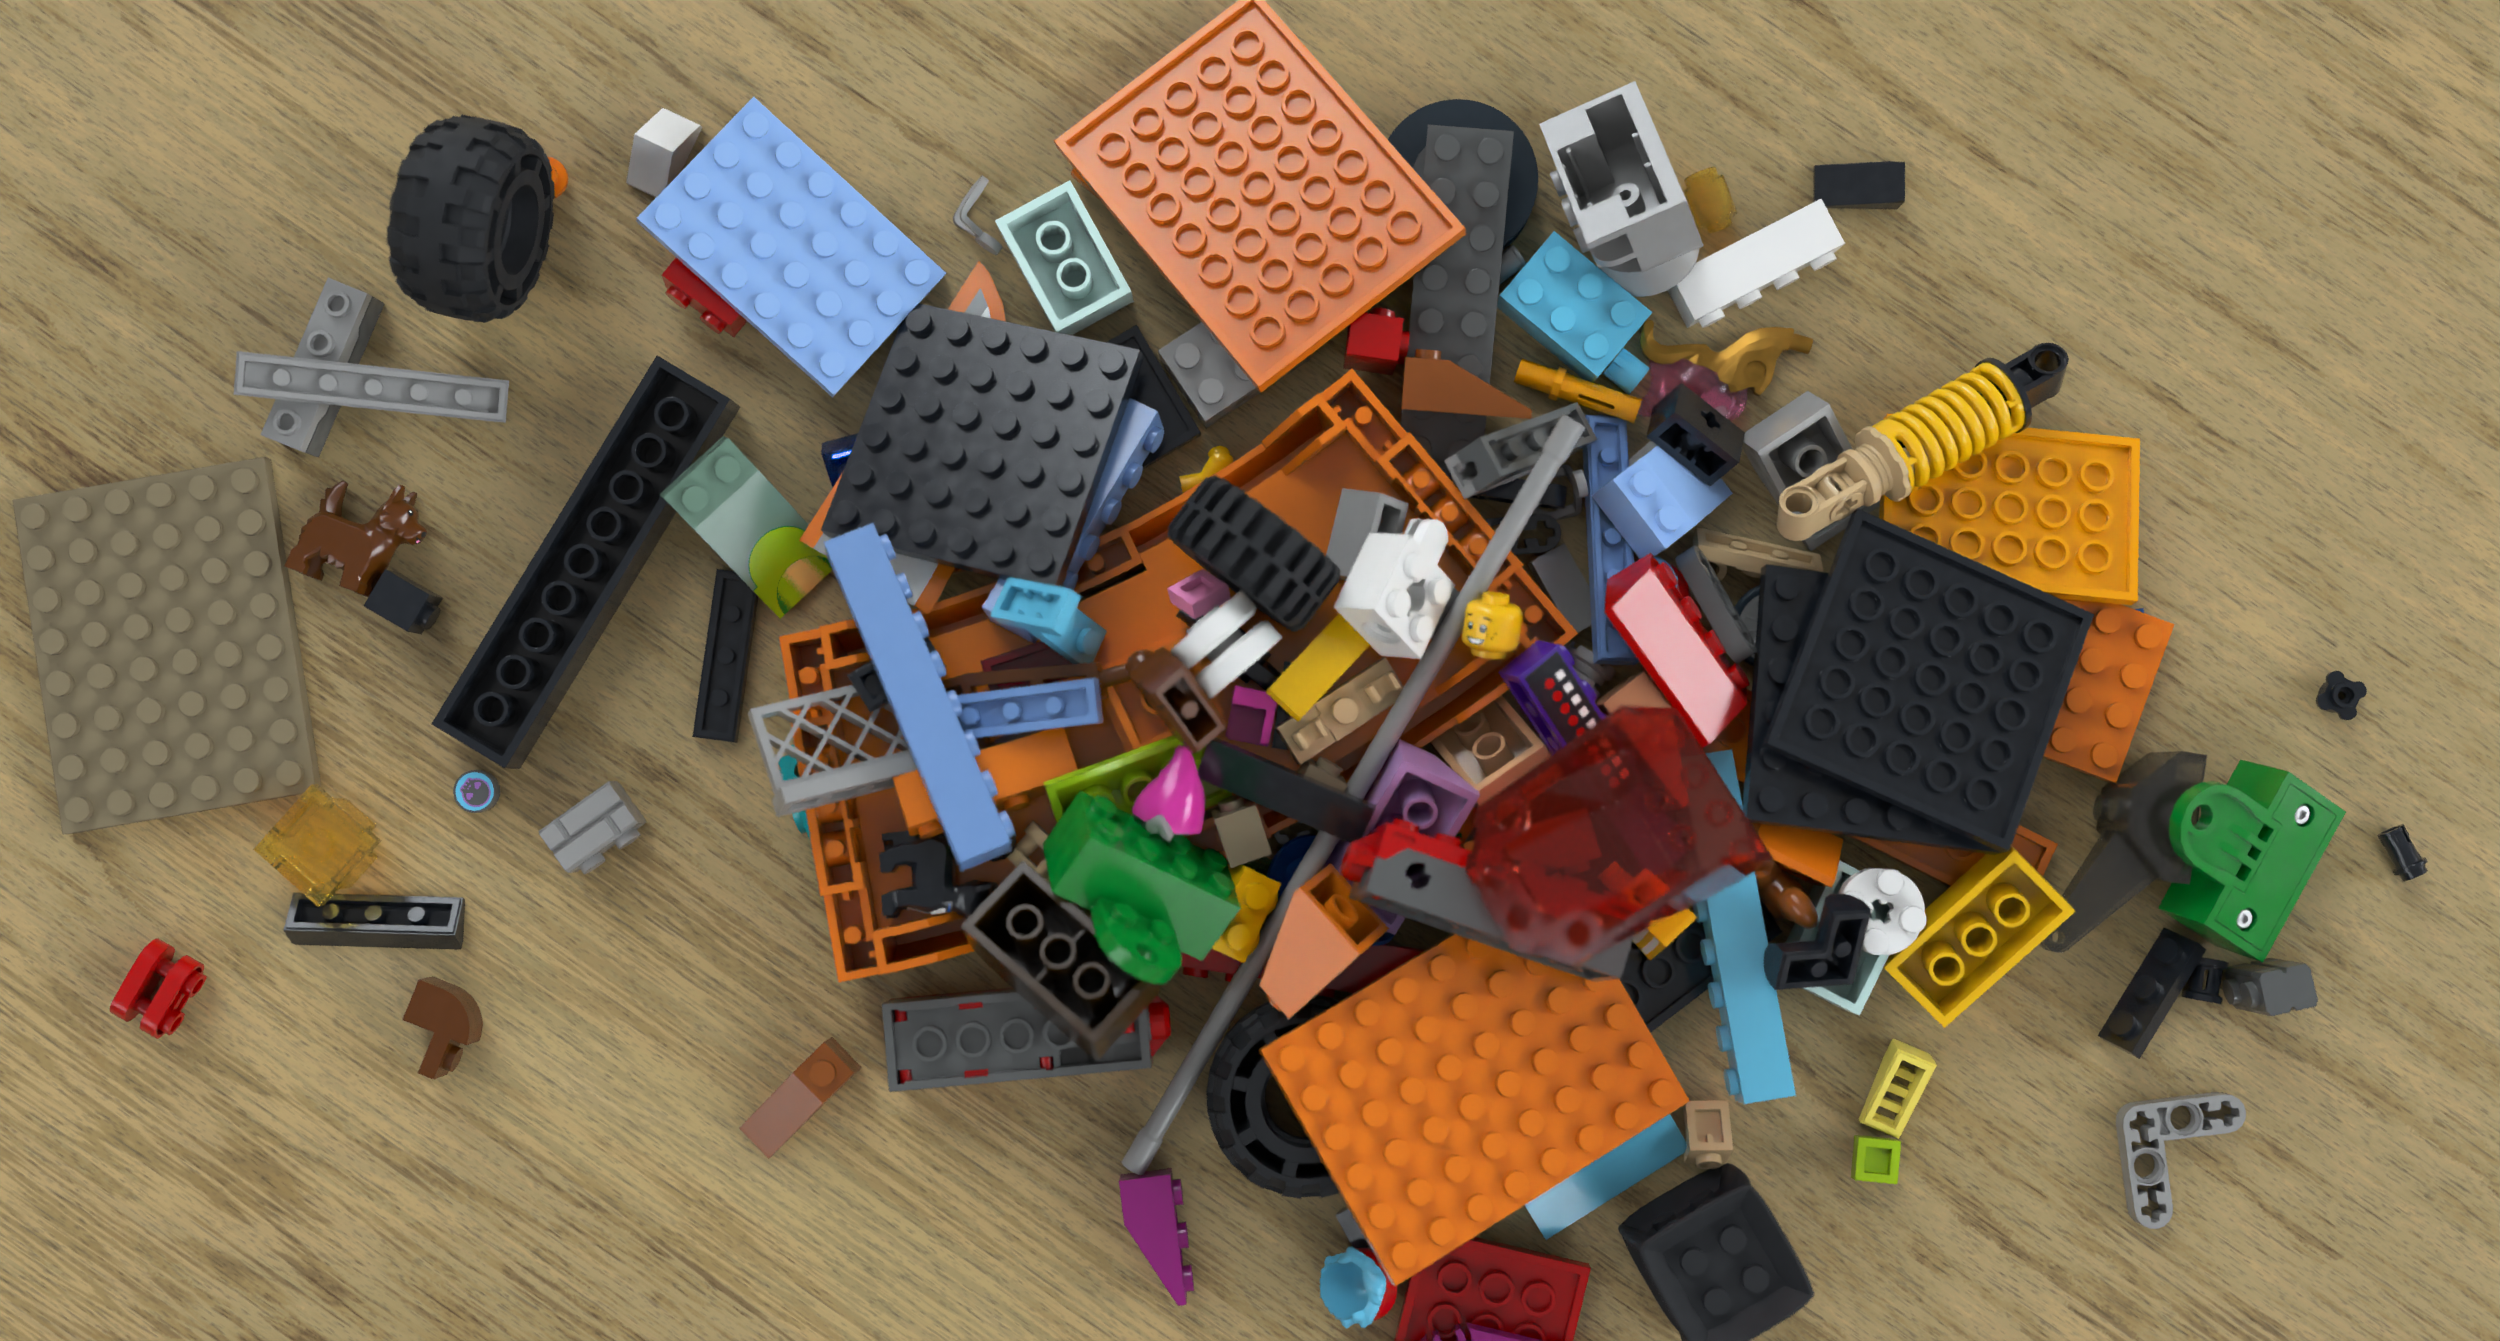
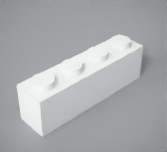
(1756, 263)

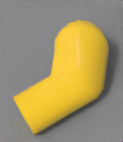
(1218, 459)

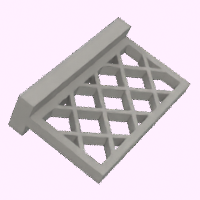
(828, 784)

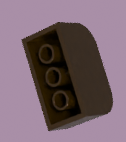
(1055, 961)

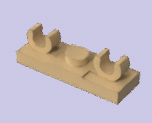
(1750, 554)
(1341, 711)

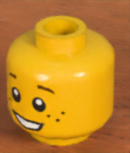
(1492, 626)

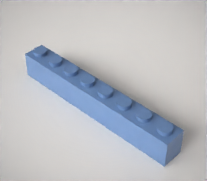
(918, 698)

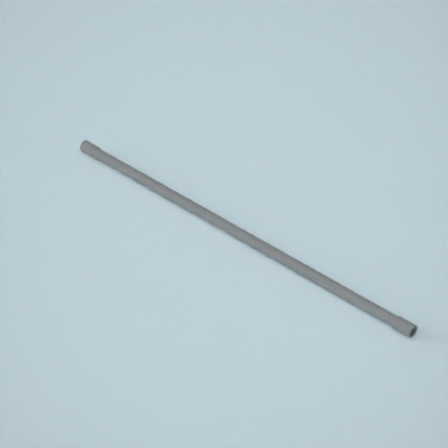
(1553, 455)

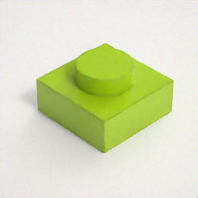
(1875, 1159)

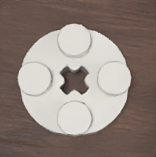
(1906, 910)

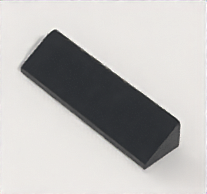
(1285, 790)
(377, 921)

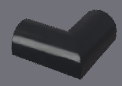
(1828, 959)

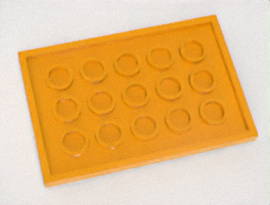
(2041, 510)

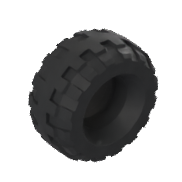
(471, 218)
(1240, 1112)

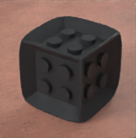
(1717, 1258)

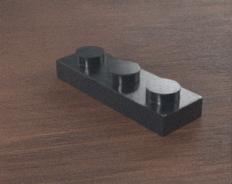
(2152, 992)

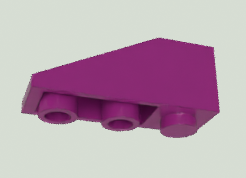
(1152, 1221)

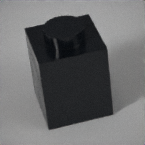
(404, 602)

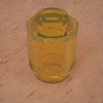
(1709, 200)

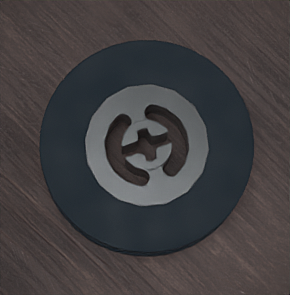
(1411, 136)

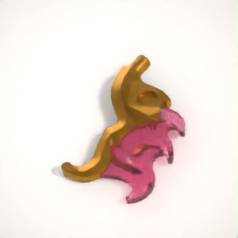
(1717, 376)

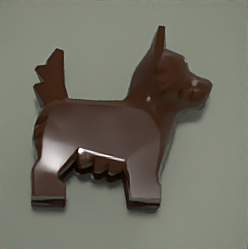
(356, 548)

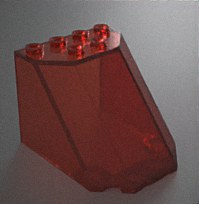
(1609, 838)

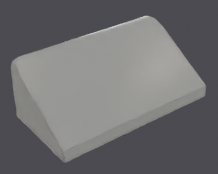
(1564, 585)

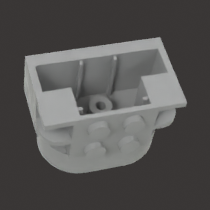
(1623, 192)

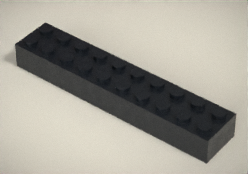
(583, 567)

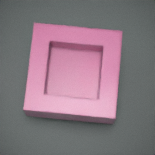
(1199, 593)

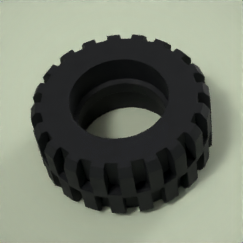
(1254, 552)

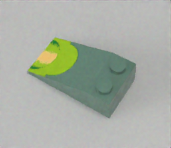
(748, 525)

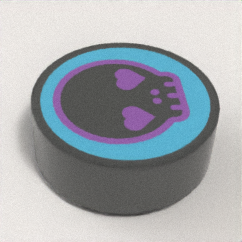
(476, 791)

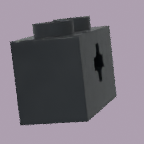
(1695, 434)

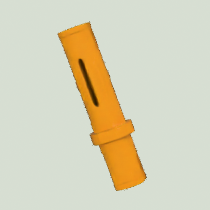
(1575, 389)

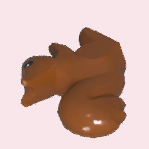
(1784, 896)

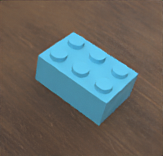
(1572, 308)

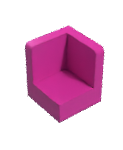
(1251, 716)

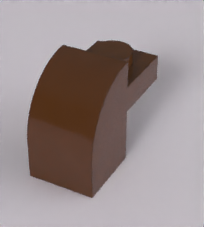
(452, 1018)

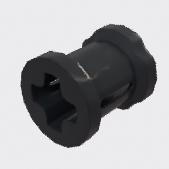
(2213, 982)

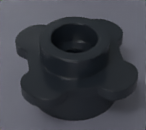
(2328, 695)

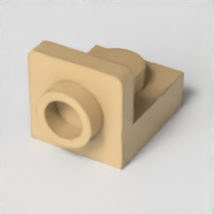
(1707, 1133)

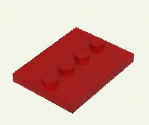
(1495, 1289)

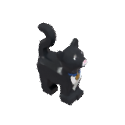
(933, 877)

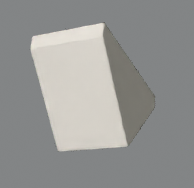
(660, 151)

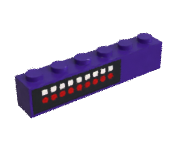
(1552, 693)

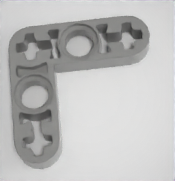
(2159, 1130)

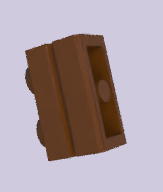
(1178, 699)

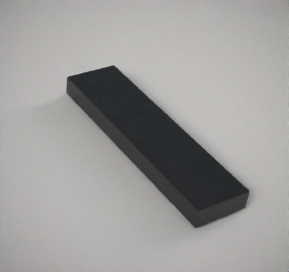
(726, 659)

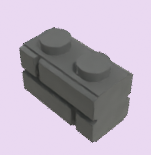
(2270, 986)

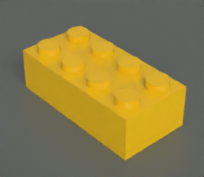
(1978, 933)

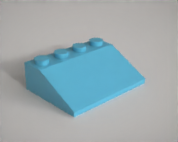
(1607, 1177)

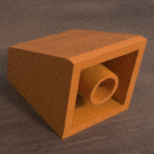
(1317, 940)

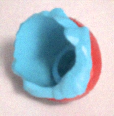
(1356, 1287)

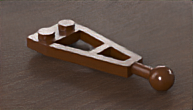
(1040, 675)

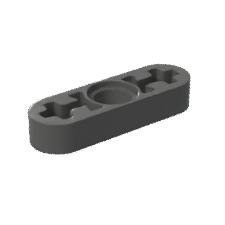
(1716, 604)

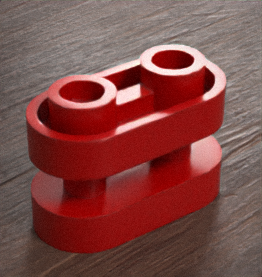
(164, 1012)

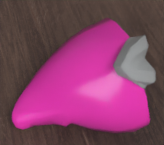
(1174, 799)

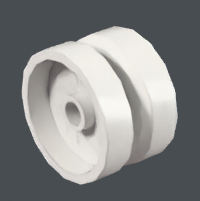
(1224, 644)

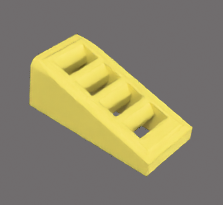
(1883, 1082)

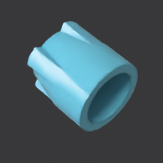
(1626, 371)

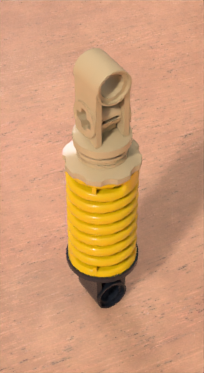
(1925, 439)

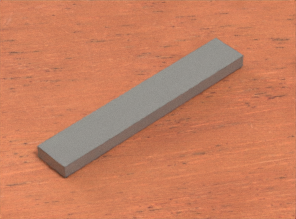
(370, 387)

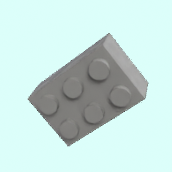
(1208, 374)

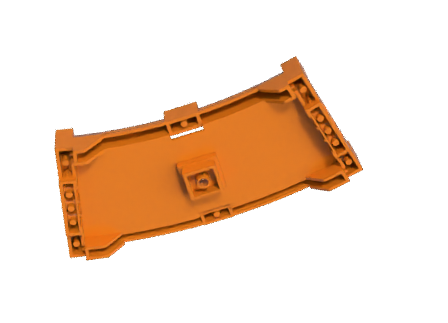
(1298, 474)

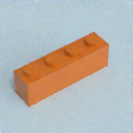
(1016, 769)

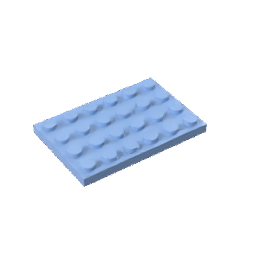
(791, 246)

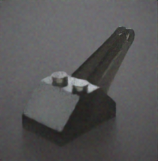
(2132, 842)

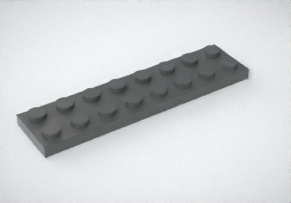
(1460, 288)

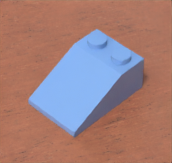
(1657, 501)

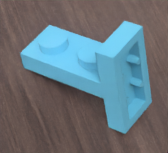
(1050, 616)

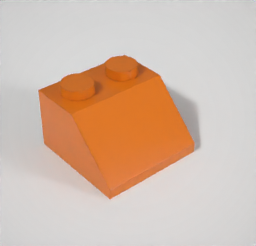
(1803, 853)

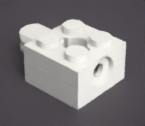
(1398, 589)

